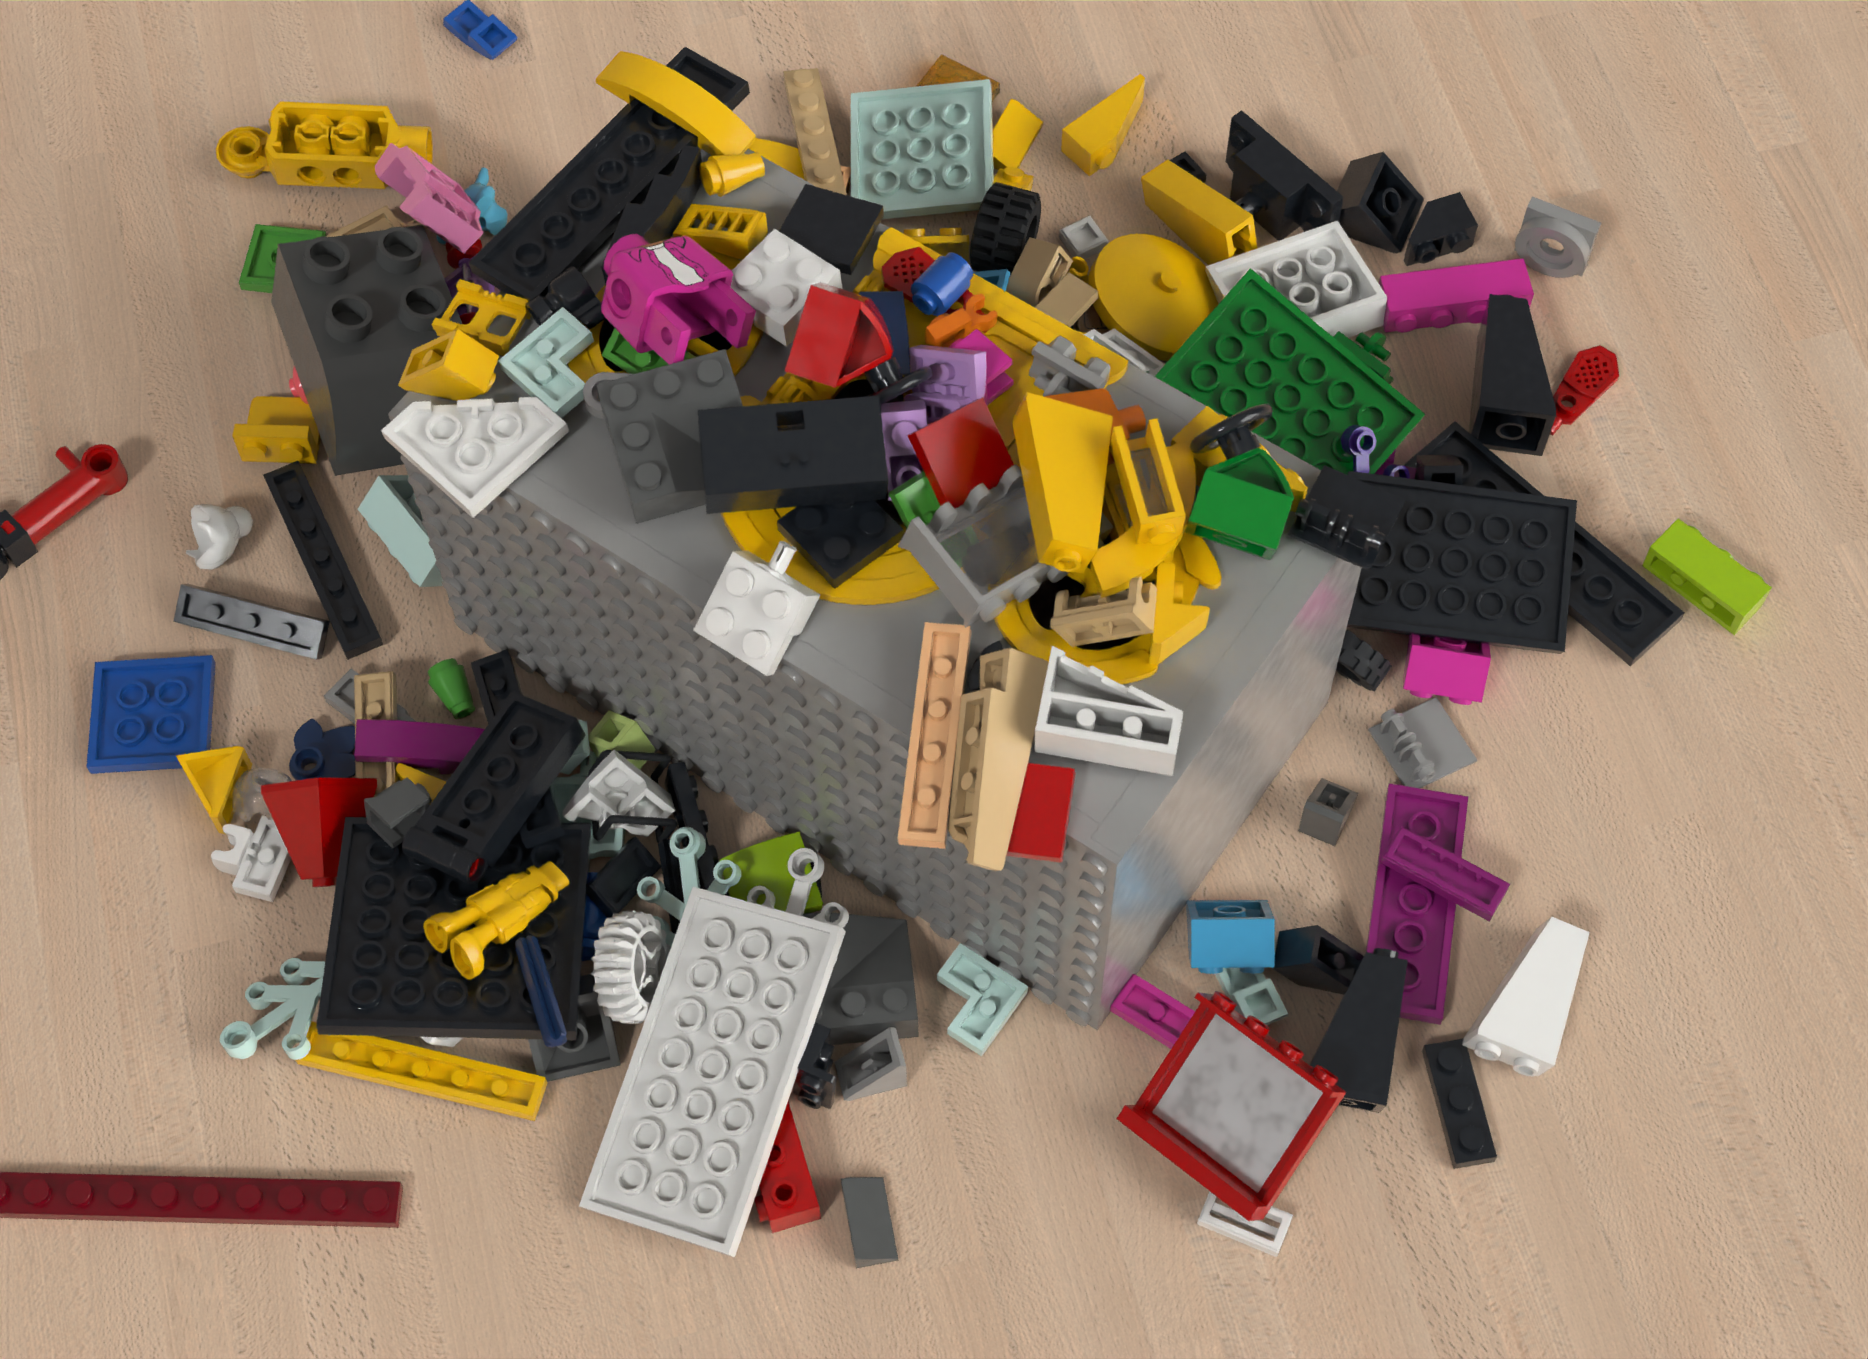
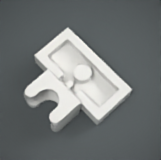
(256, 859)

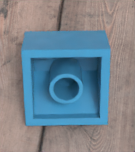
(1230, 935)

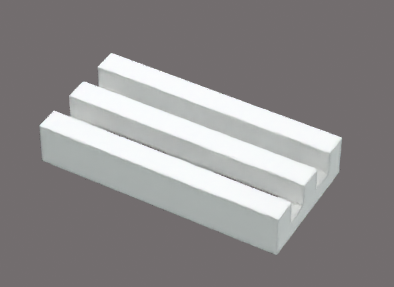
(1241, 1235)

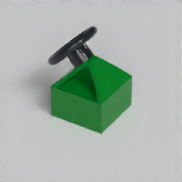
(1246, 496)

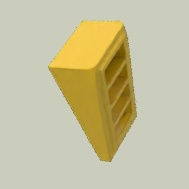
(732, 243)

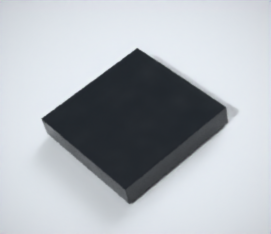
(833, 225)

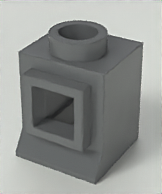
(397, 810)

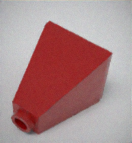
(312, 820)

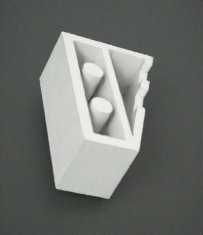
(1103, 720)

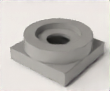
(1570, 229)

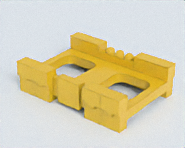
(489, 308)

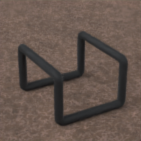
(599, 832)

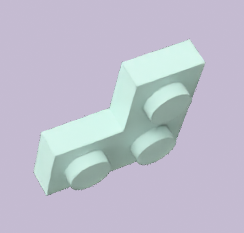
(541, 362)
(990, 997)

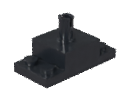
(1275, 183)

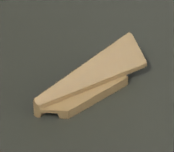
(994, 753)

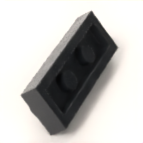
(1459, 1104)

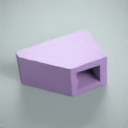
(897, 422)

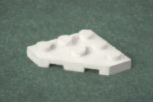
(475, 445)

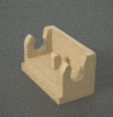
(1106, 618)

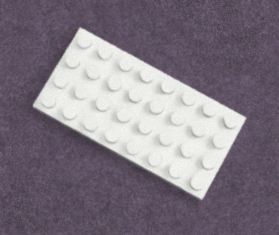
(713, 1070)

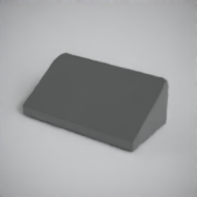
(869, 1221)

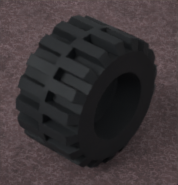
(1003, 227)

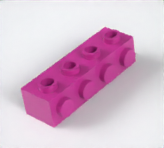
(1450, 294)

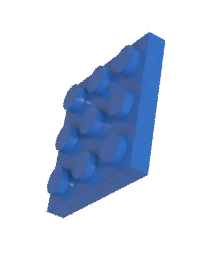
(150, 713)

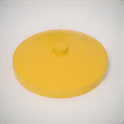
(1151, 292)

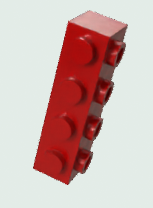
(786, 1184)

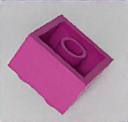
(1446, 669)

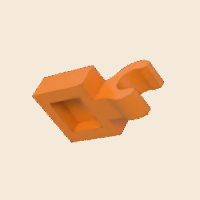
(959, 324)

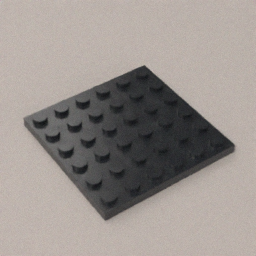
(393, 982)

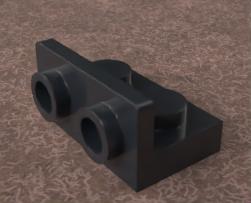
(813, 1081)

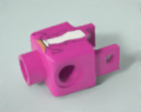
(671, 294)

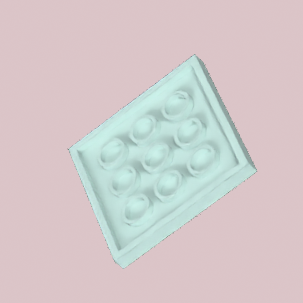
(923, 148)

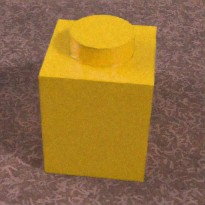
(450, 368)

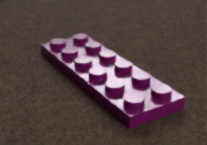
(1409, 915)

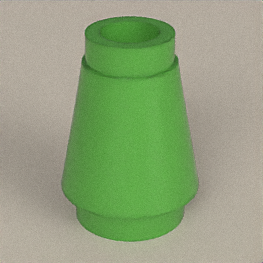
(452, 687)

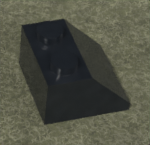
(1378, 203)

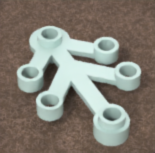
(689, 875)
(241, 1039)

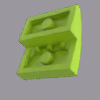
(767, 866)

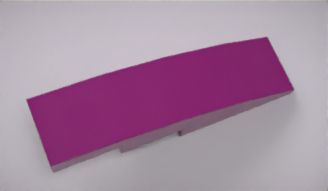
(414, 743)

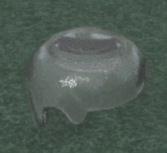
(247, 791)

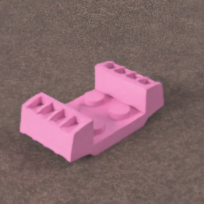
(431, 196)

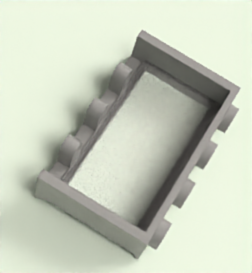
(984, 549)

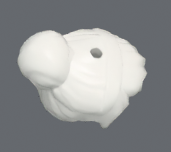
(217, 533)

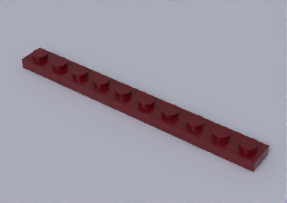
(200, 1199)

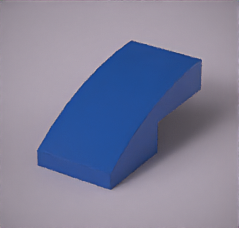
(478, 31)

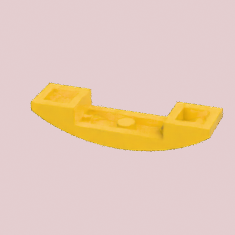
(679, 100)

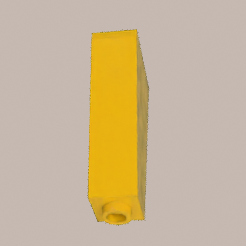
(1198, 213)
(1064, 477)

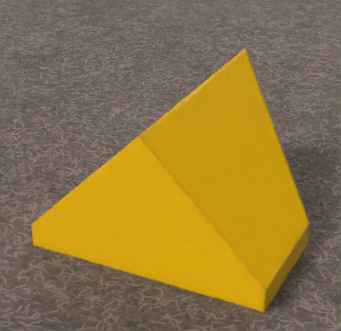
(214, 777)

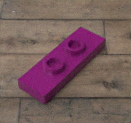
(1445, 873)

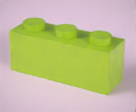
(1706, 576)

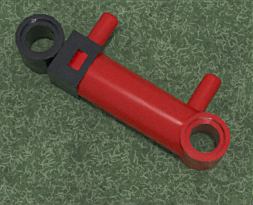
(60, 501)

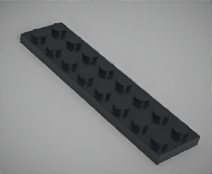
(590, 193)
(1604, 590)

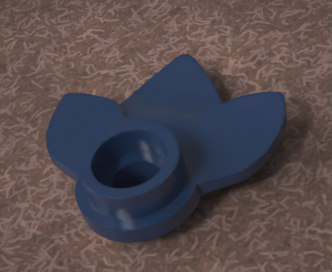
(328, 749)

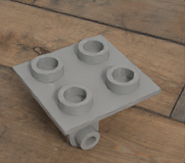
(1422, 744)

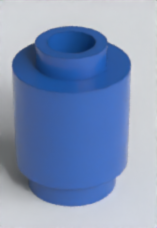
(941, 284)

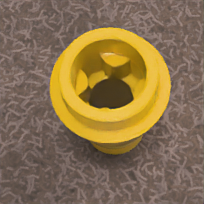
(728, 172)

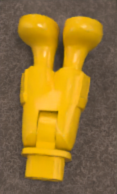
(498, 913)

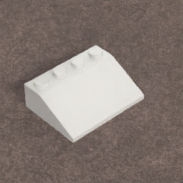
(1315, 273)

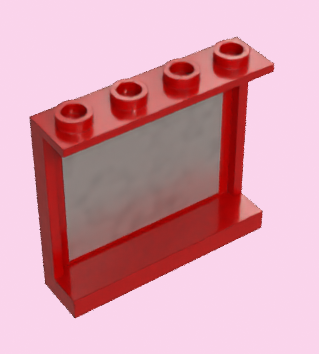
(1234, 1106)

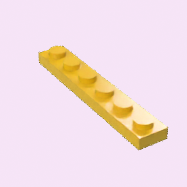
(427, 1072)

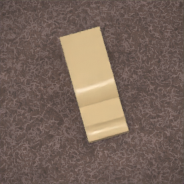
(1038, 271)

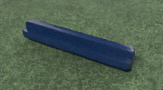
(541, 991)

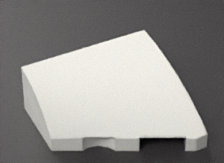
(619, 789)

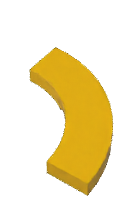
(1123, 558)

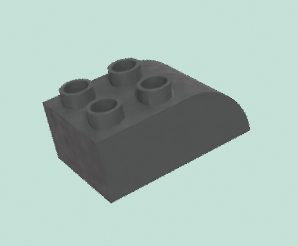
(350, 323)

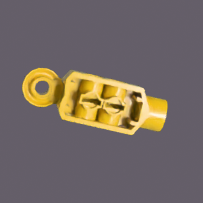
(321, 145)

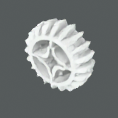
(628, 965)

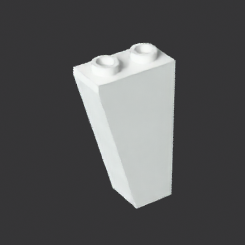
(1532, 1002)

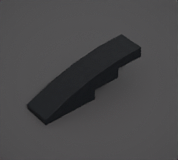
(664, 204)

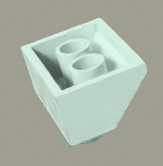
(398, 522)

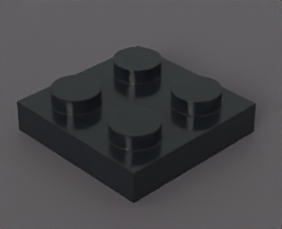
(840, 536)

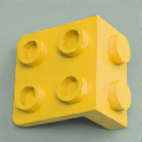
(278, 432)

